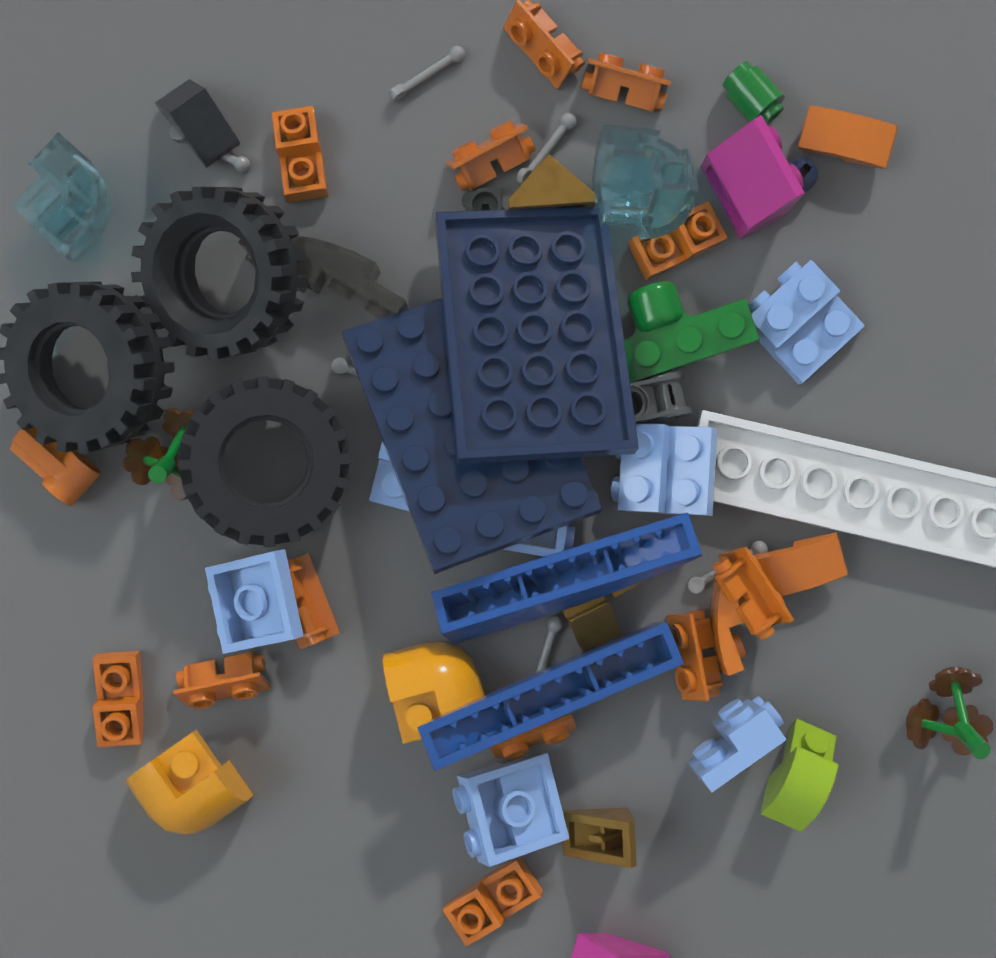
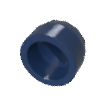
(811, 177)

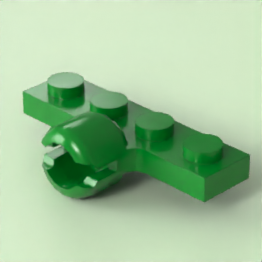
(672, 339)

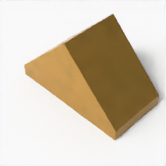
(551, 187)
(601, 836)

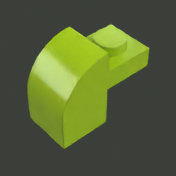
(803, 779)

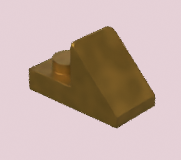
(592, 623)

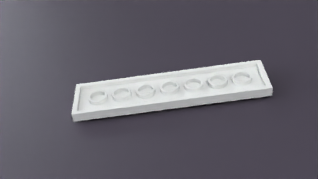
(854, 489)

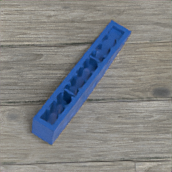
(563, 579)
(550, 694)

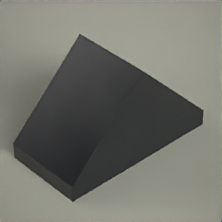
(198, 122)

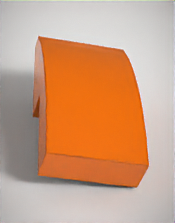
(848, 137)
(300, 154)
(692, 238)
(804, 565)
(727, 645)
(120, 698)
(492, 899)

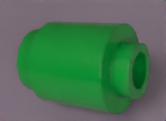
(753, 93)

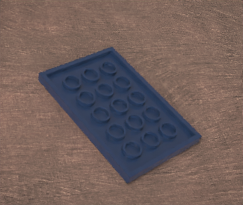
(533, 335)
(454, 506)

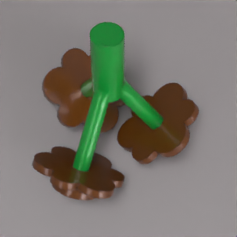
(157, 463)
(962, 722)

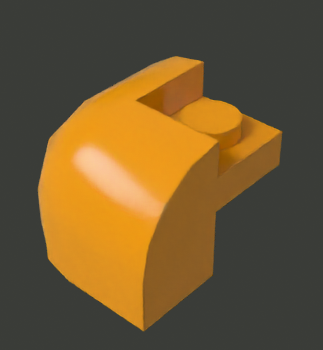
(428, 683)
(188, 787)

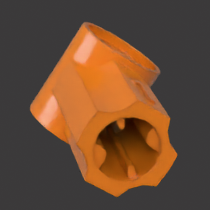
(63, 474)

